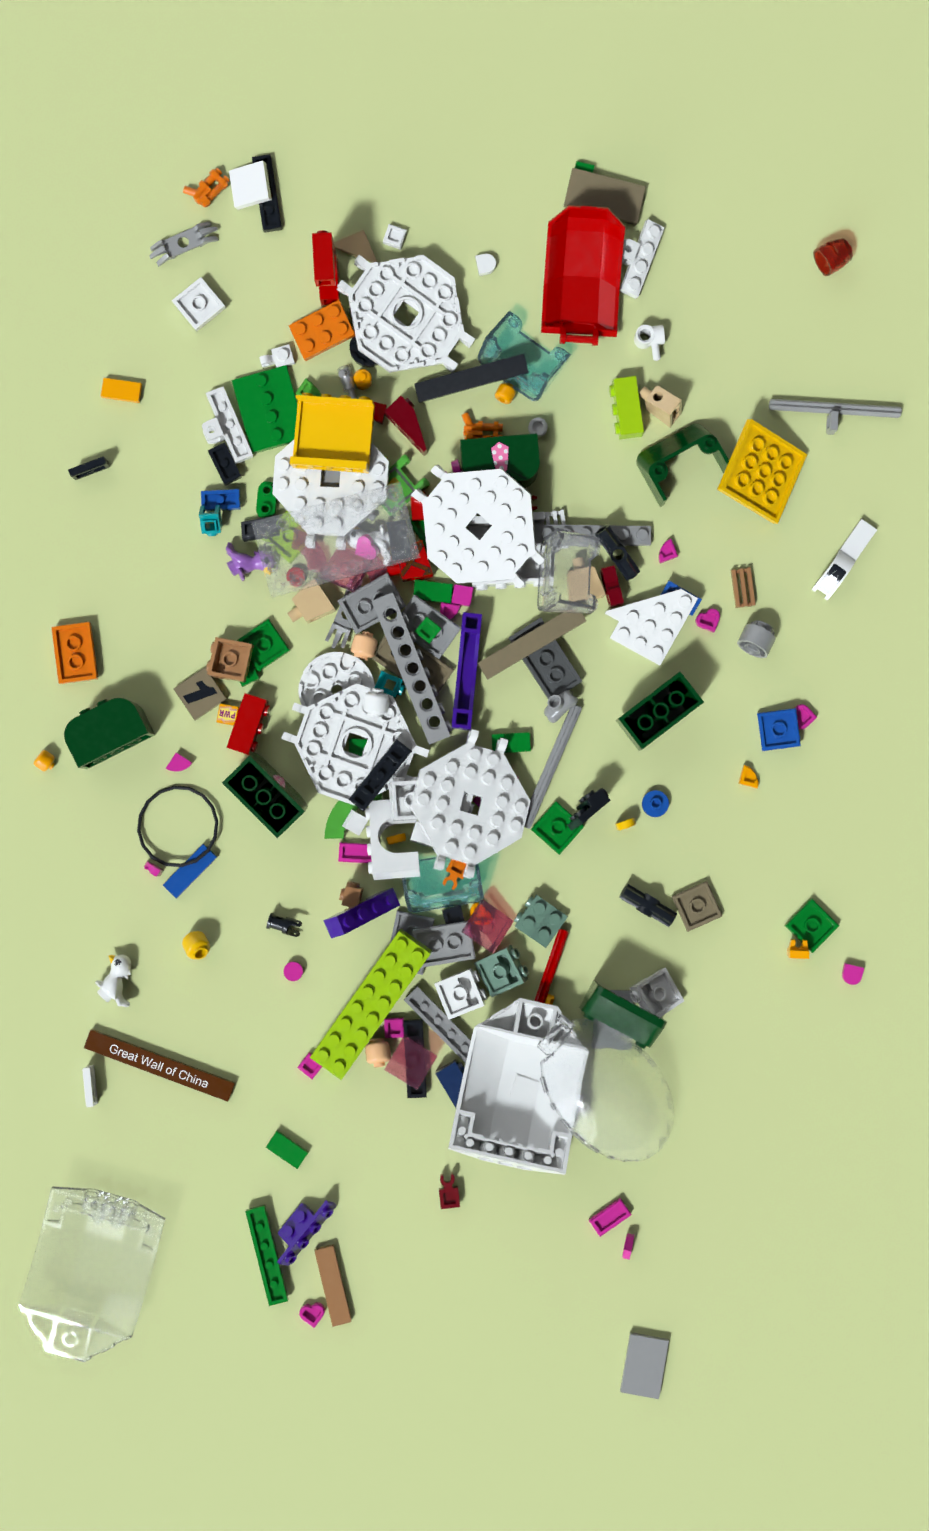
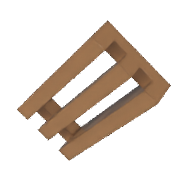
(743, 589)

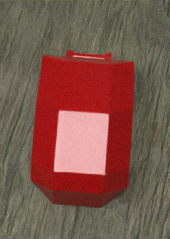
(582, 274)

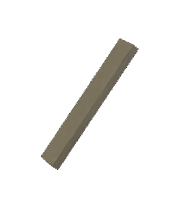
(530, 643)

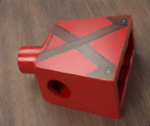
(413, 569)

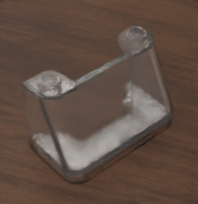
(567, 572)

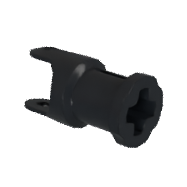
(283, 924)

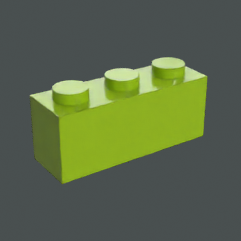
(626, 407)

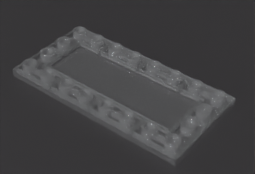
(335, 539)

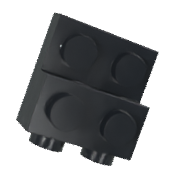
(588, 807)

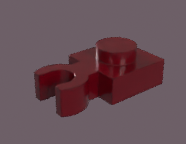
(449, 1195)

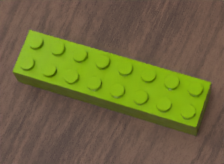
(371, 1004)

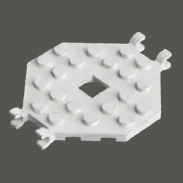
(423, 288)
(302, 487)
(501, 504)
(325, 734)
(440, 796)

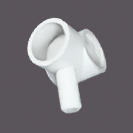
(656, 338)

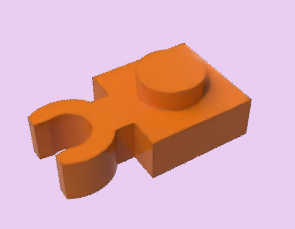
(456, 870)

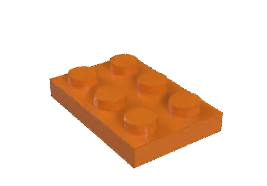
(322, 330)
(74, 653)

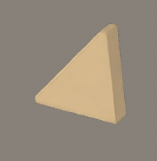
(356, 245)

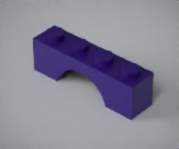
(362, 913)

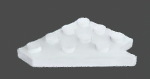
(652, 623)

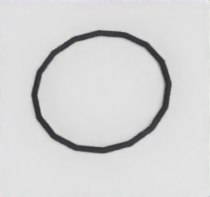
(140, 821)

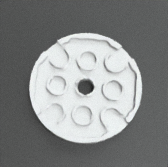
(332, 670)

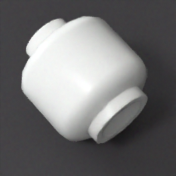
(376, 703)

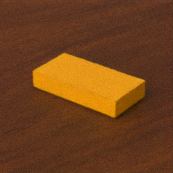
(121, 390)

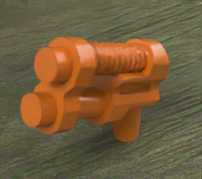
(204, 195)
(475, 430)

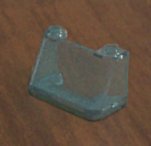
(508, 341)
(429, 893)

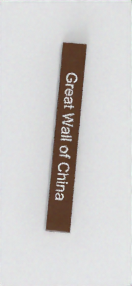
(159, 1065)

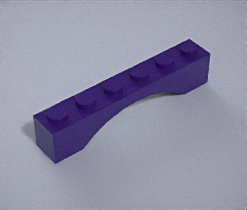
(466, 671)

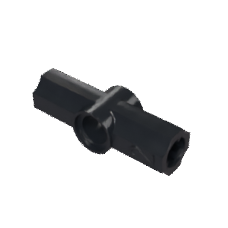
(611, 543)
(648, 905)

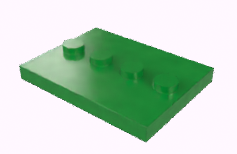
(267, 408)

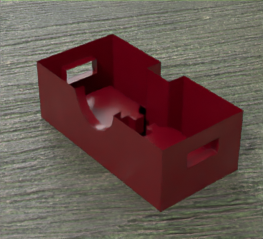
(611, 586)

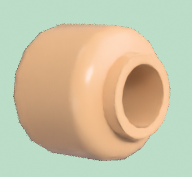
(364, 645)
(378, 1052)

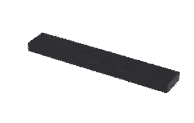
(471, 378)

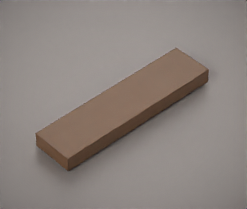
(333, 1285)

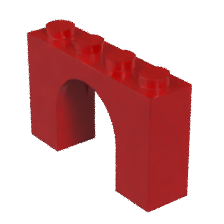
(325, 267)

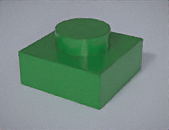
(428, 630)
(252, 675)

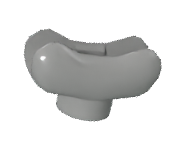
(559, 705)

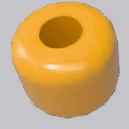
(362, 379)
(505, 393)
(44, 760)

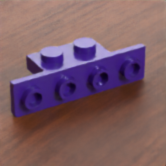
(301, 1228)

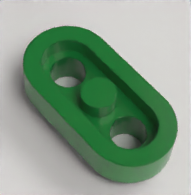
(266, 500)

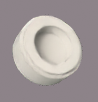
(538, 426)

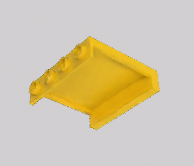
(333, 433)

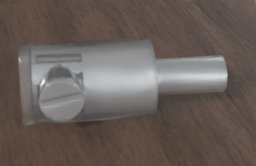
(347, 380)

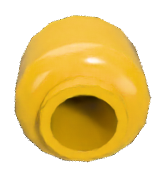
(196, 945)

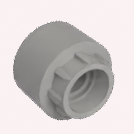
(757, 639)

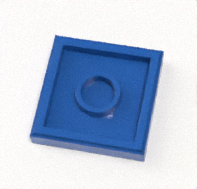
(779, 729)

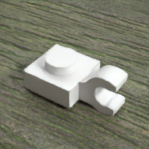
(280, 357)

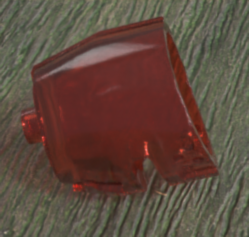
(833, 256)

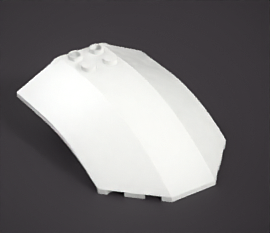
(484, 1123)

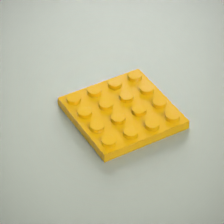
(762, 471)

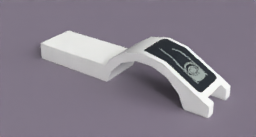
(845, 558)

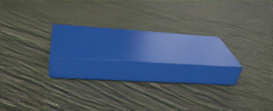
(188, 874)

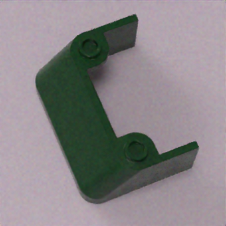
(652, 459)
(622, 1015)

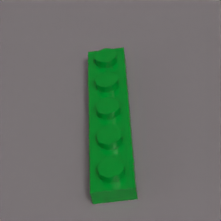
(267, 1255)

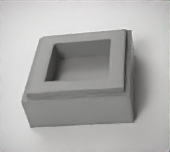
(832, 422)

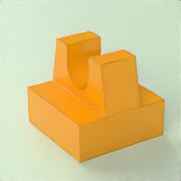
(798, 952)

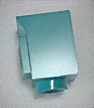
(210, 529)
(398, 689)

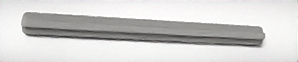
(827, 407)
(552, 763)

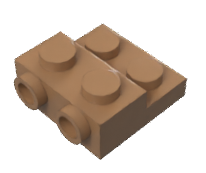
(229, 659)
(351, 894)

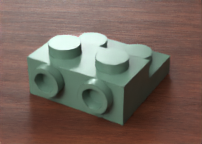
(540, 920)
(502, 970)

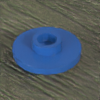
(655, 803)

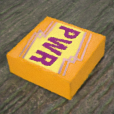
(227, 714)

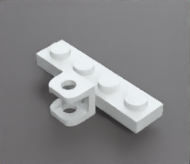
(639, 257)
(225, 426)

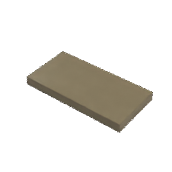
(602, 191)
(438, 670)

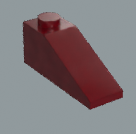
(404, 419)

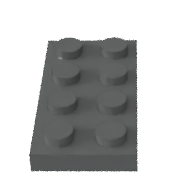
(549, 665)

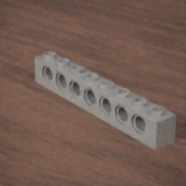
(381, 605)

